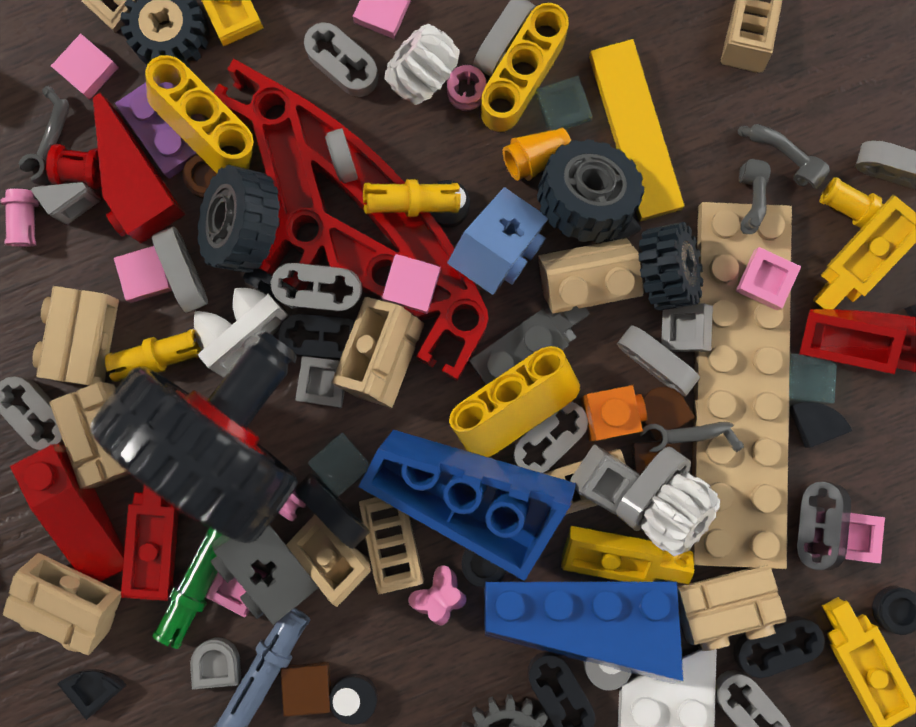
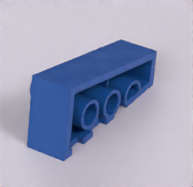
(471, 498)
(597, 622)

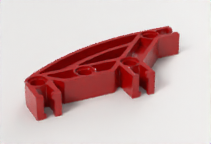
(292, 156)

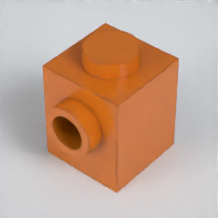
(614, 413)

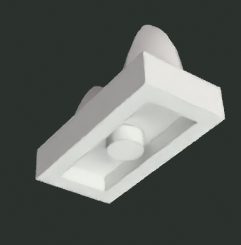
(225, 342)

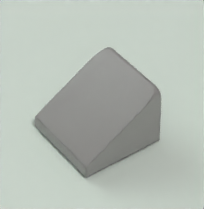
(66, 201)
(603, 478)

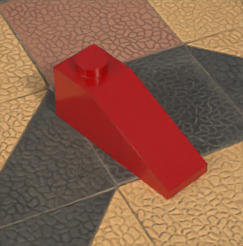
(129, 181)
(69, 513)

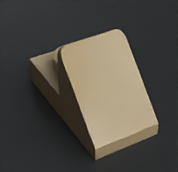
(328, 560)

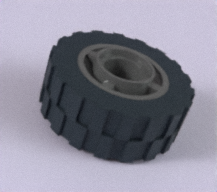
(590, 190)
(238, 219)

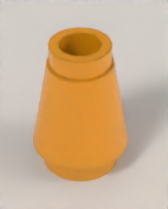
(530, 153)

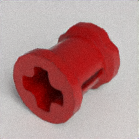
(73, 166)

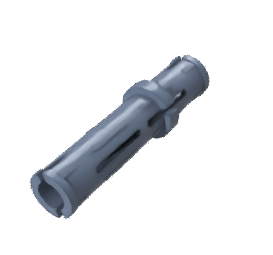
(270, 658)

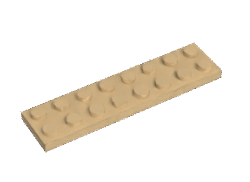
(747, 385)

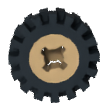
(177, 39)

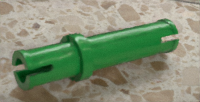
(189, 596)

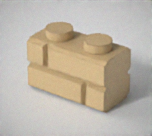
(591, 275)
(75, 336)
(378, 352)
(74, 417)
(62, 604)
(730, 606)

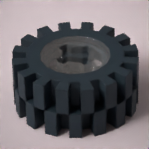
(671, 266)

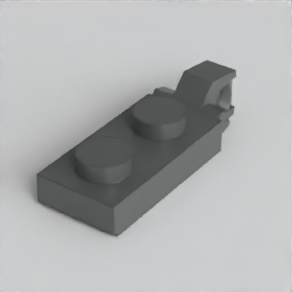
(533, 334)

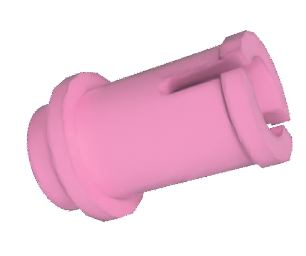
(20, 217)

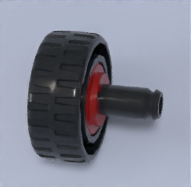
(200, 447)

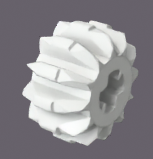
(422, 64)
(680, 513)

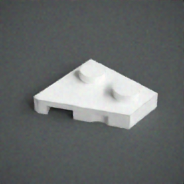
(664, 704)

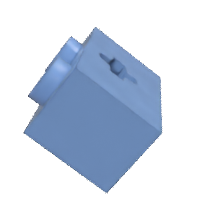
(498, 241)

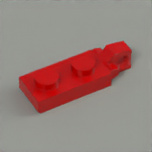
(149, 547)

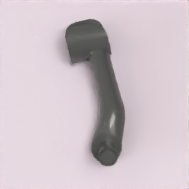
(50, 137)
(811, 168)
(757, 174)
(695, 434)

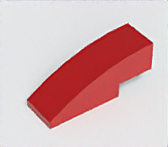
(861, 339)

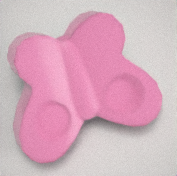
(440, 598)

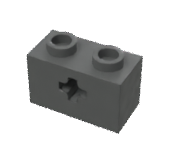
(276, 592)

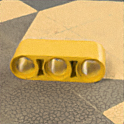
(528, 48)
(192, 98)
(515, 402)

